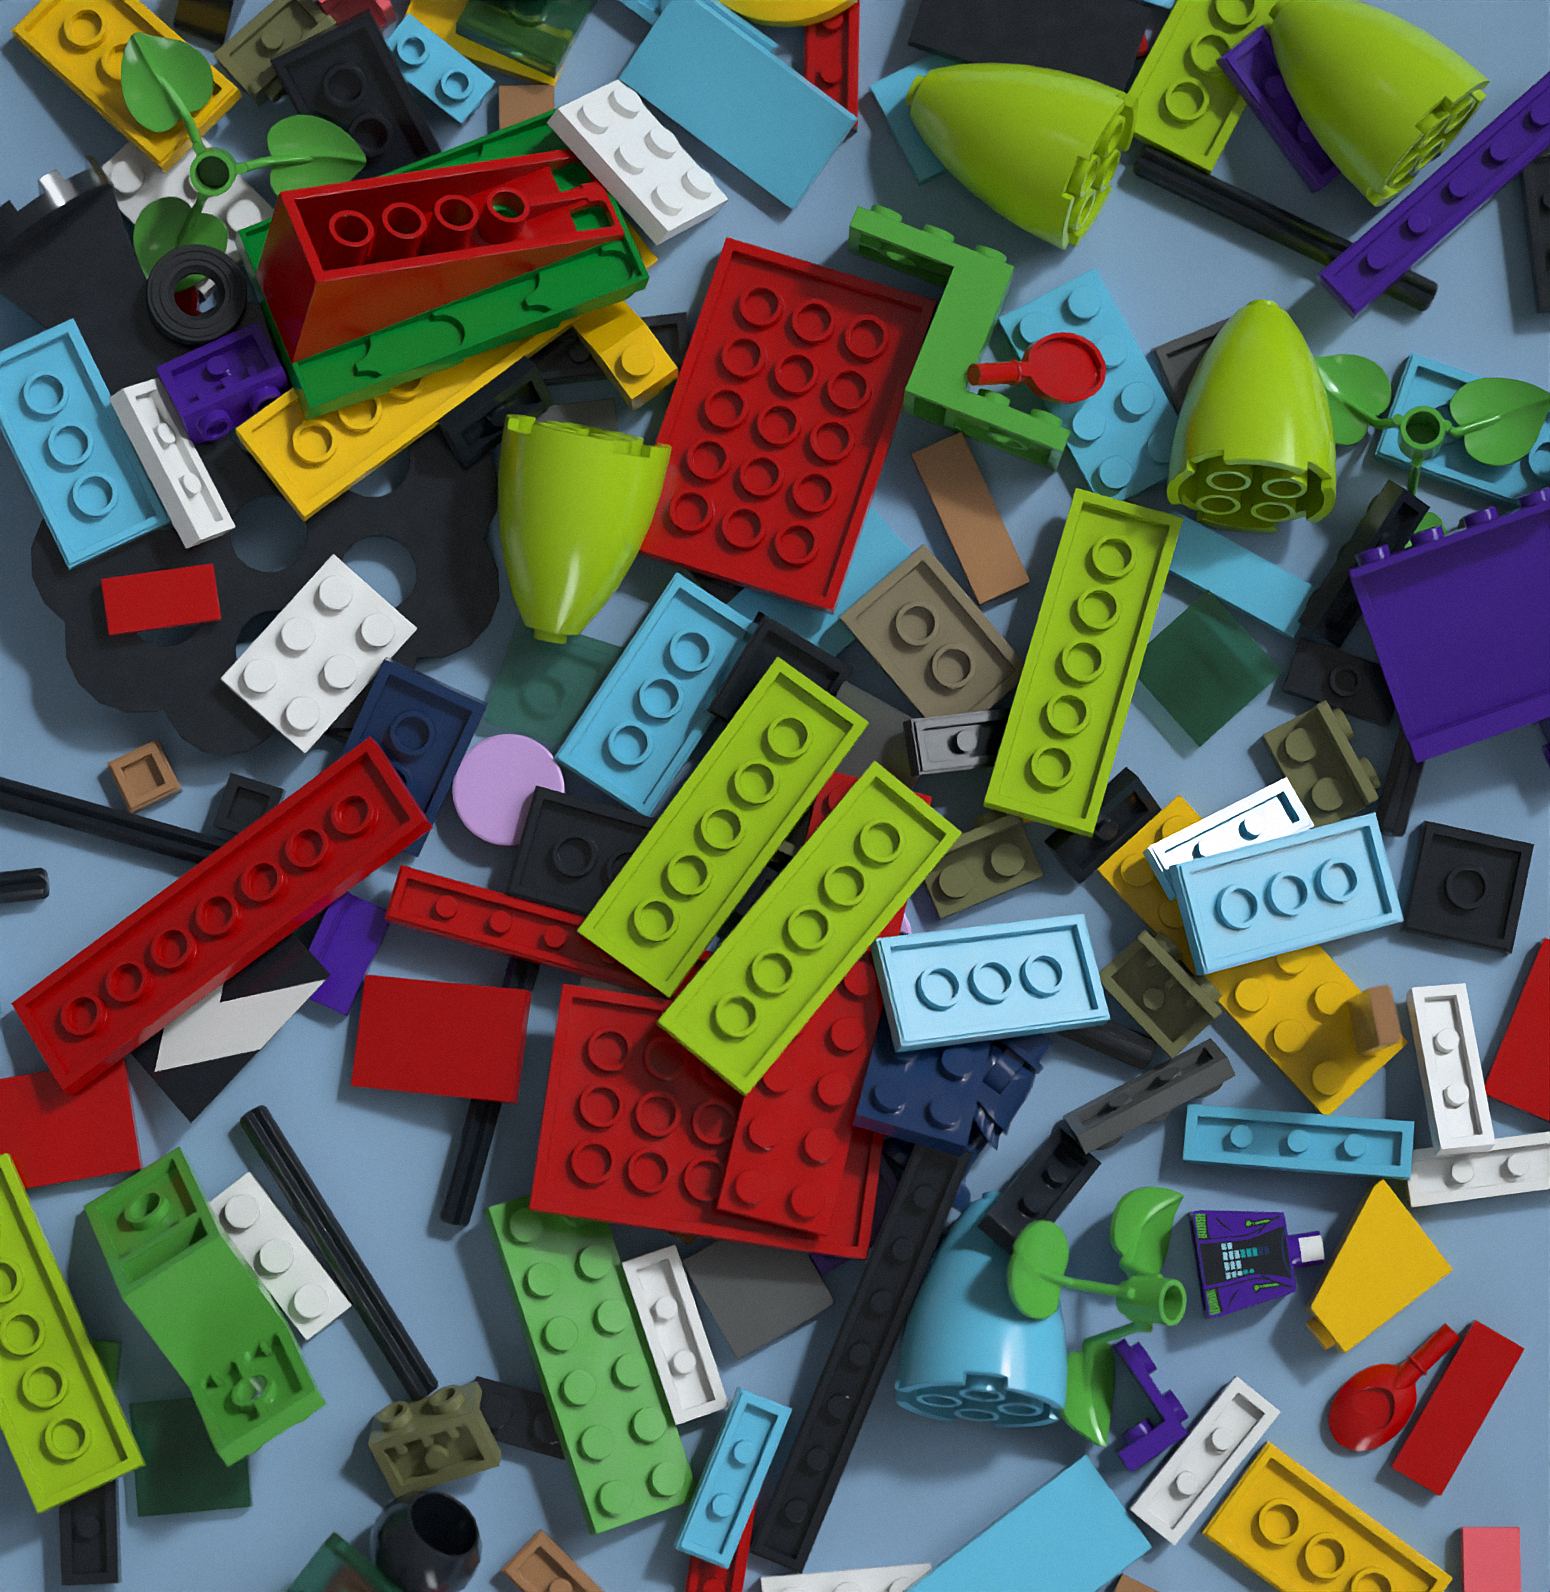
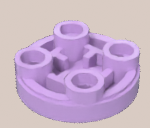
(498, 785)

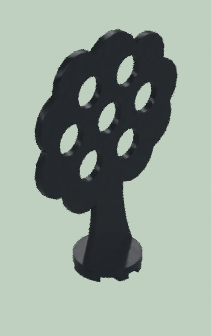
(75, 260)

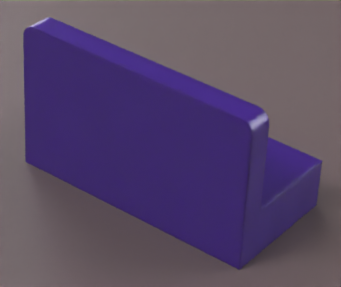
(346, 949)

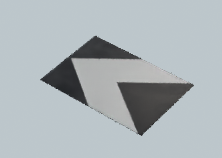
(228, 1027)

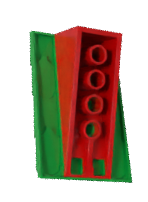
(435, 263)

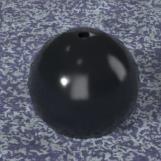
(426, 1543)

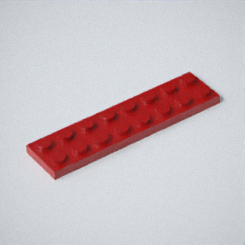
(221, 915)
(801, 1111)

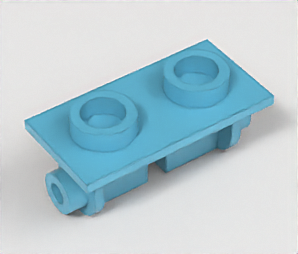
(438, 69)

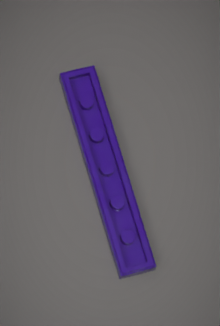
(1441, 202)

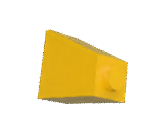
(1373, 1271)

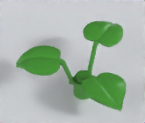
(167, 81)
(1492, 413)
(1034, 1276)

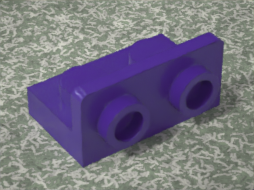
(223, 383)

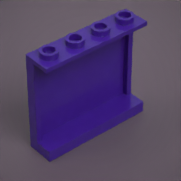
(1463, 625)

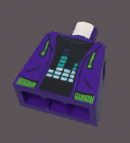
(1247, 1258)

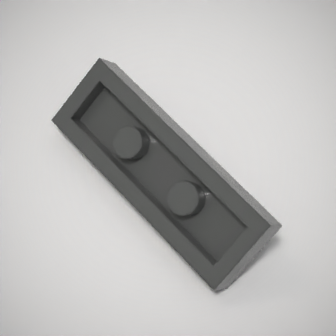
(1149, 1096)

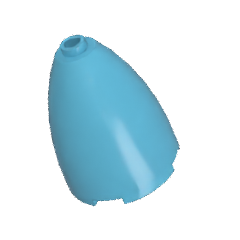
(970, 1345)

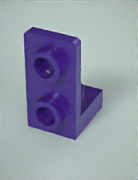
(1144, 1439)

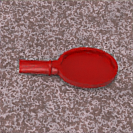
(1055, 368)
(1383, 1396)

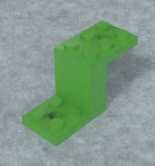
(973, 298)
(204, 1306)

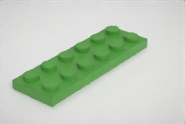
(592, 1364)

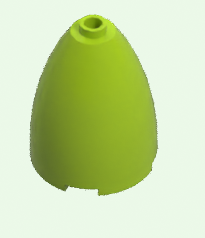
(1373, 89)
(1027, 141)
(1259, 406)
(572, 517)

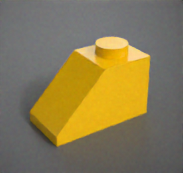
(627, 353)

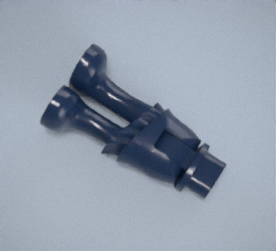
(1003, 1090)

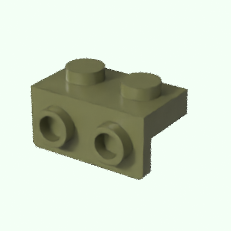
(270, 32)
(1160, 992)

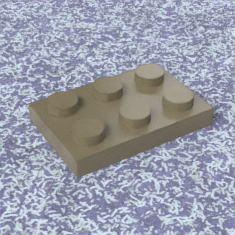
(933, 639)

